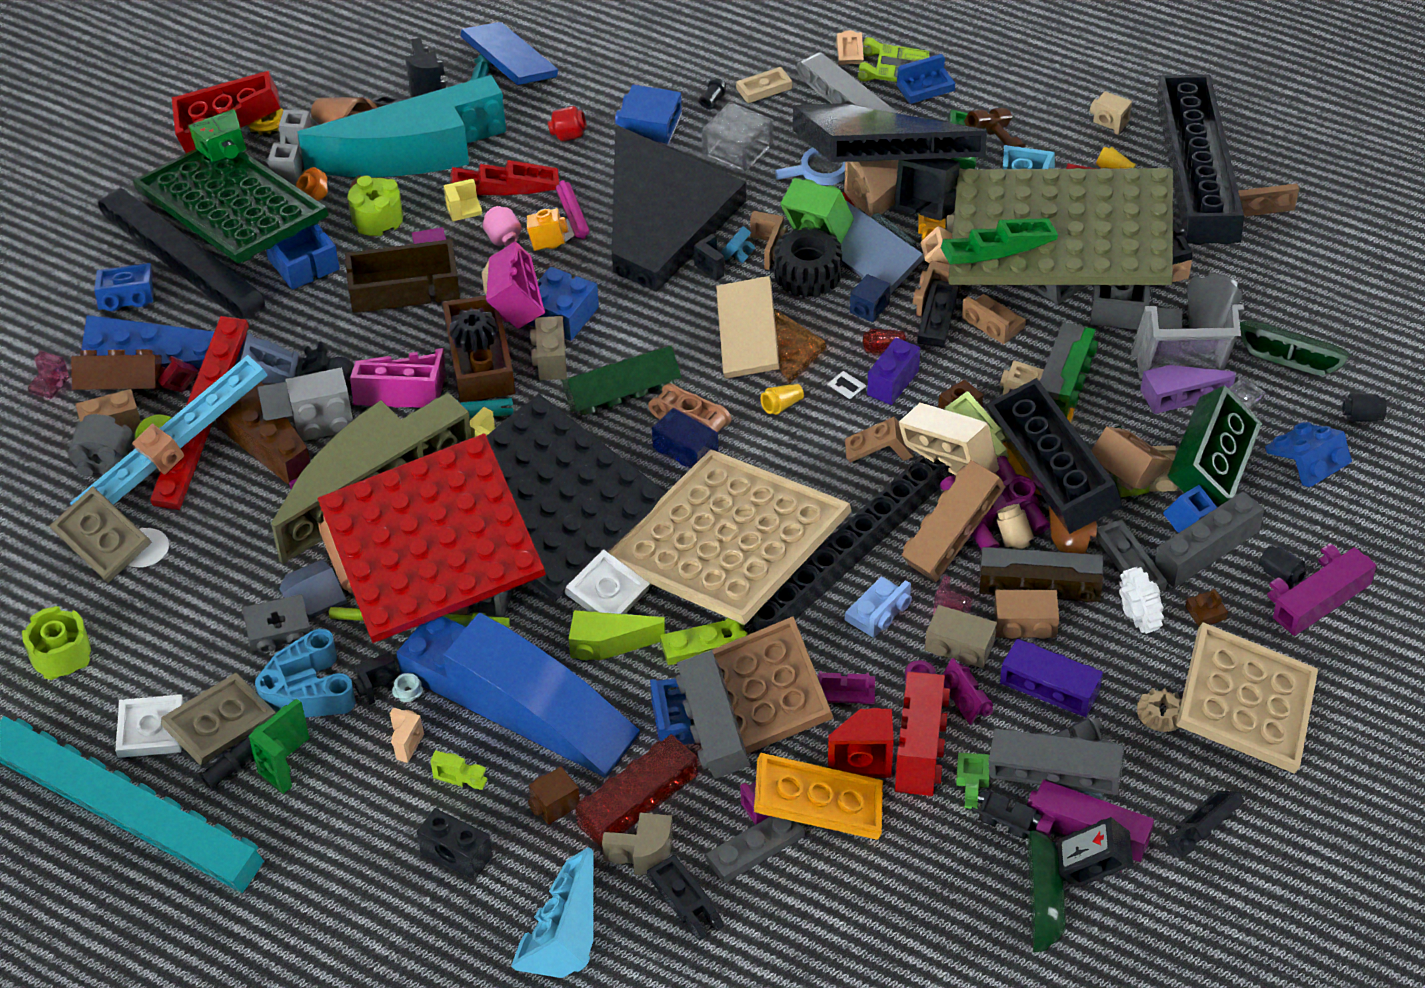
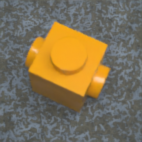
(546, 229)

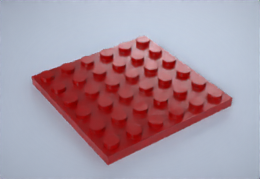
(430, 537)

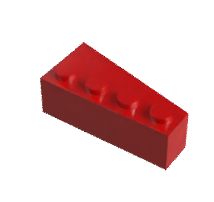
(249, 97)
(920, 734)

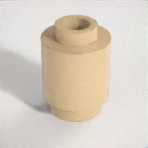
(1014, 527)

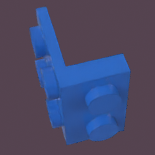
(1315, 449)

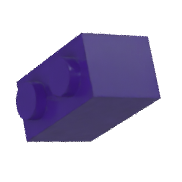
(893, 371)

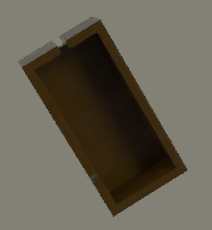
(402, 276)

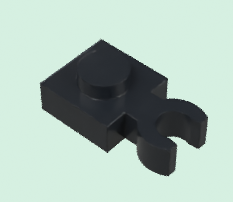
(314, 361)

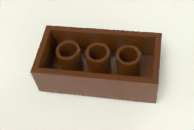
(486, 372)

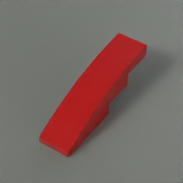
(509, 180)

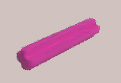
(572, 209)

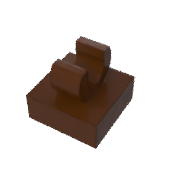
(1207, 608)

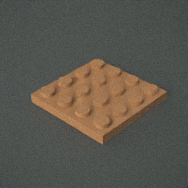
(772, 685)

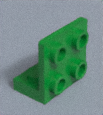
(276, 741)

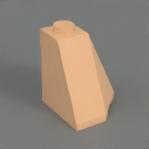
(871, 184)

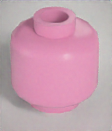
(501, 226)

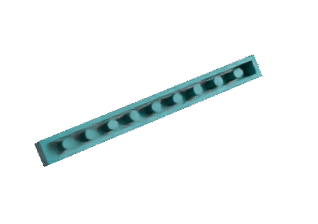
(128, 806)

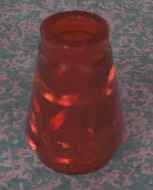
(878, 340)

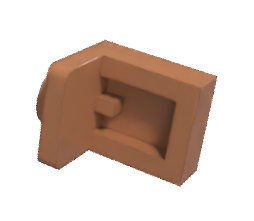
(158, 448)

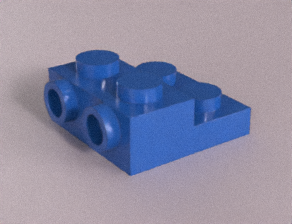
(124, 287)

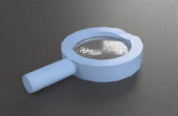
(816, 168)

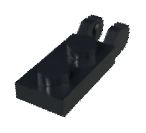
(684, 895)

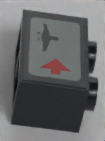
(1094, 852)

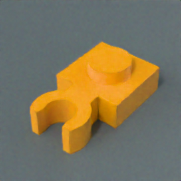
(927, 225)

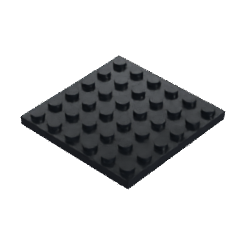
(568, 490)

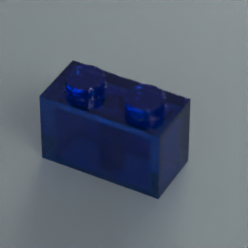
(683, 438)

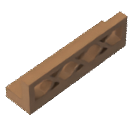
(1269, 199)

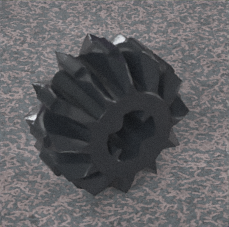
(473, 330)

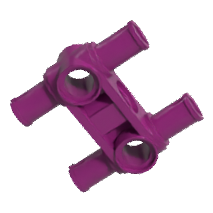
(1014, 485)

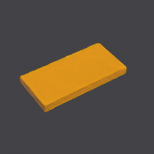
(818, 796)

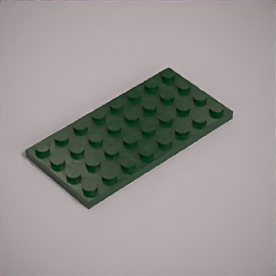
(231, 202)

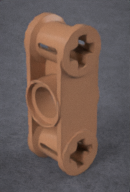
(690, 405)

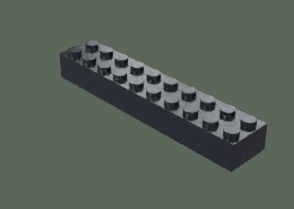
(1199, 160)

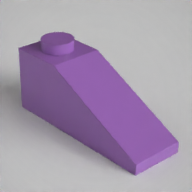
(1181, 386)

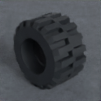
(807, 262)

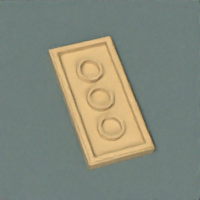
(747, 327)

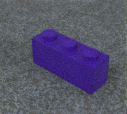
(1051, 677)

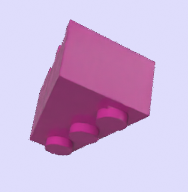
(514, 286)

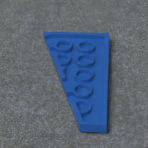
(118, 334)

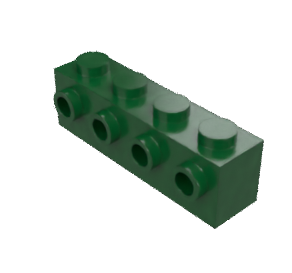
(621, 379)

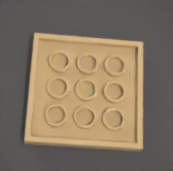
(1248, 697)

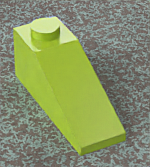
(611, 634)

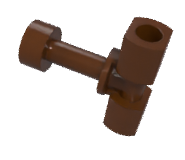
(994, 124)

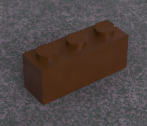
(116, 370)

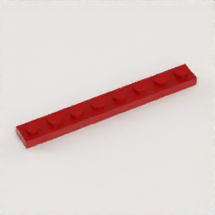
(219, 359)

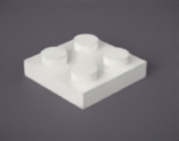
(607, 586)
(141, 729)

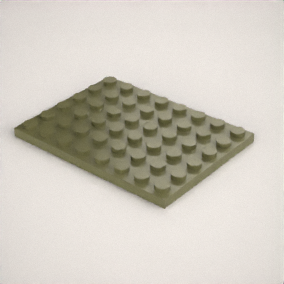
(1107, 221)

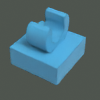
(737, 245)

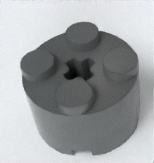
(99, 444)

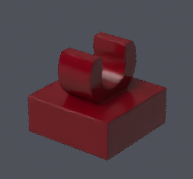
(177, 375)

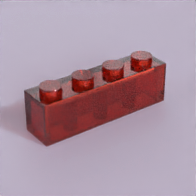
(637, 789)

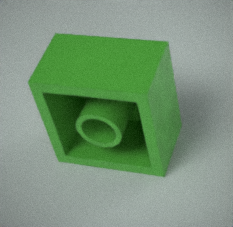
(817, 207)

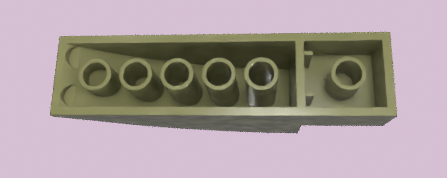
(361, 450)

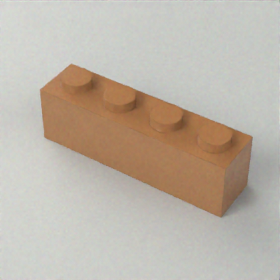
(953, 520)

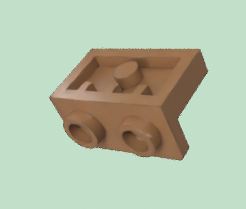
(992, 318)

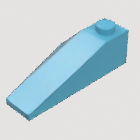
(564, 923)

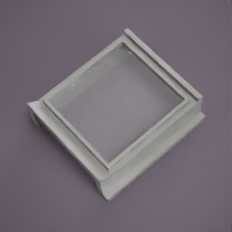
(1184, 347)

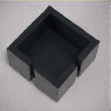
(926, 182)

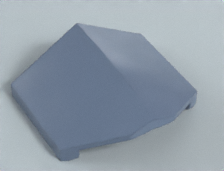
(274, 359)
(317, 585)

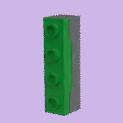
(1068, 363)

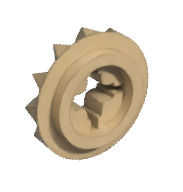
(1150, 714)

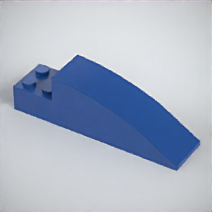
(518, 688)

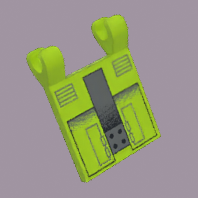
(888, 61)

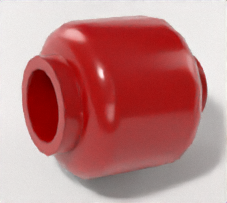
(567, 123)

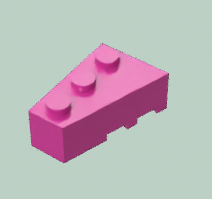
(400, 381)

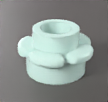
(405, 682)

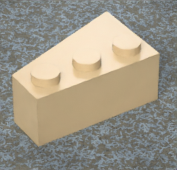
(948, 437)

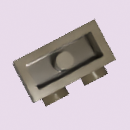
(550, 350)
(960, 636)

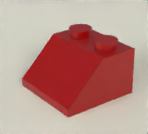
(863, 744)

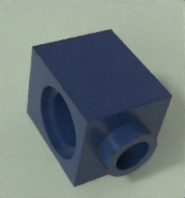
(870, 298)

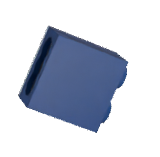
(650, 113)

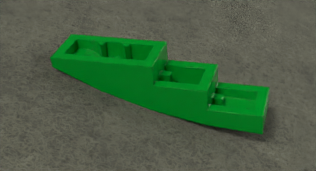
(1007, 239)

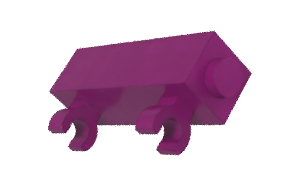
(1323, 591)
(1072, 811)

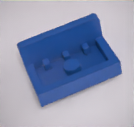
(924, 79)

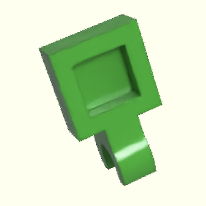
(972, 773)

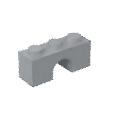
(286, 157)

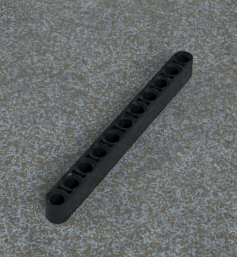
(853, 541)

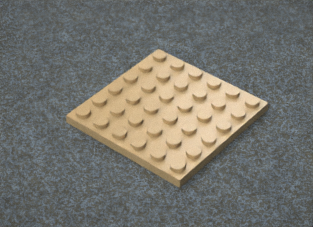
(729, 535)

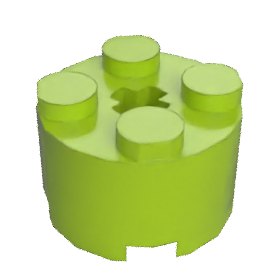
(375, 205)
(56, 642)

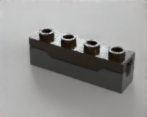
(1071, 574)

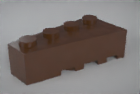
(269, 441)

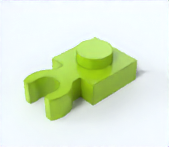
(454, 770)

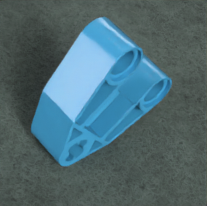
(293, 676)

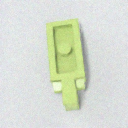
(969, 407)

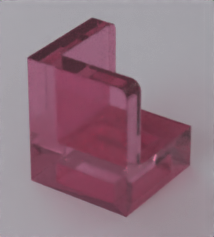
(51, 375)
(950, 599)

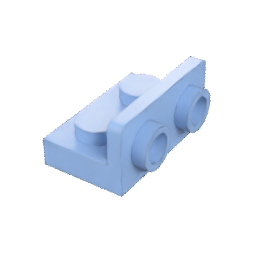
(879, 606)

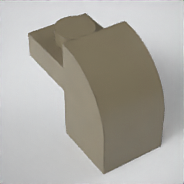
(644, 849)

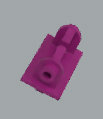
(849, 688)
(963, 692)

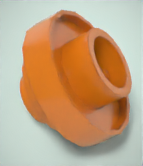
(313, 183)

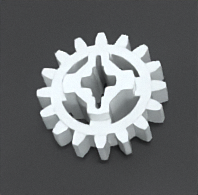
(1141, 600)

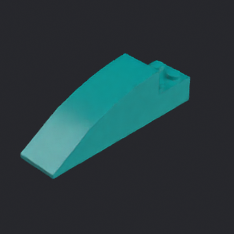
(408, 135)

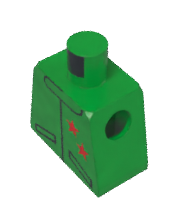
(218, 136)

